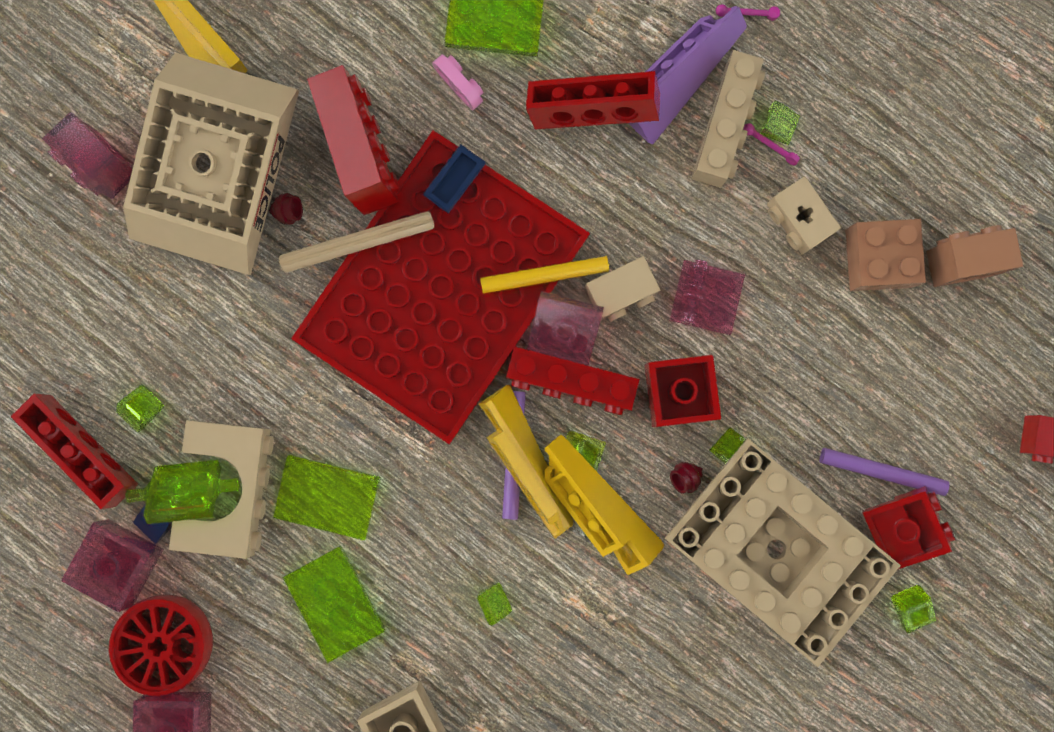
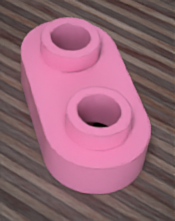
(450, 72)

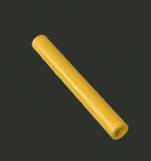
(544, 274)

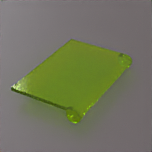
(326, 497)

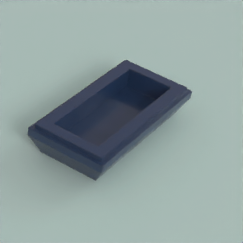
(454, 178)

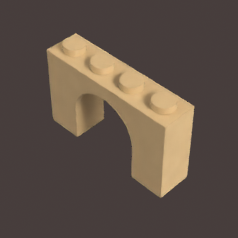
(237, 532)

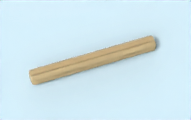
(356, 241)

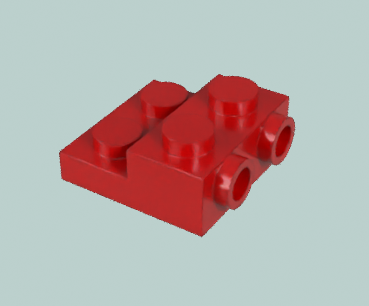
(910, 527)

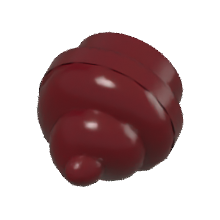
(287, 208)
(686, 477)

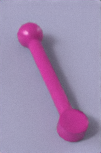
(772, 14)
(791, 157)

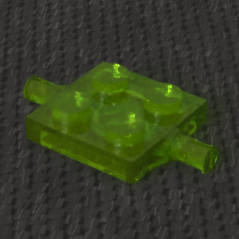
(182, 491)

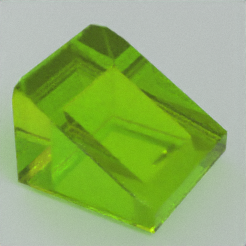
(780, 123)
(139, 408)
(727, 445)
(588, 447)
(494, 603)
(914, 608)

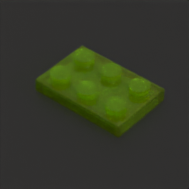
(495, 26)
(334, 604)

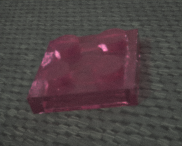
(565, 328)

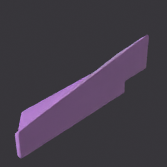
(687, 66)

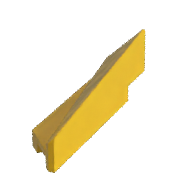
(197, 35)
(523, 458)
(599, 509)

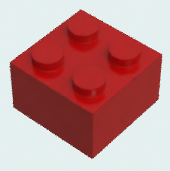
(682, 391)

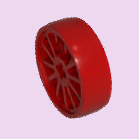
(120, 651)

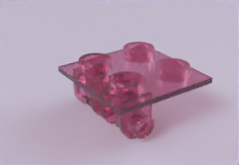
(707, 297)

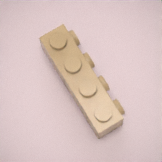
(727, 119)

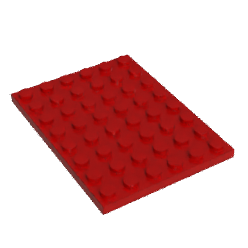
(414, 310)

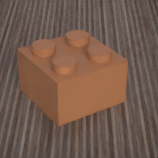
(885, 255)
(974, 256)

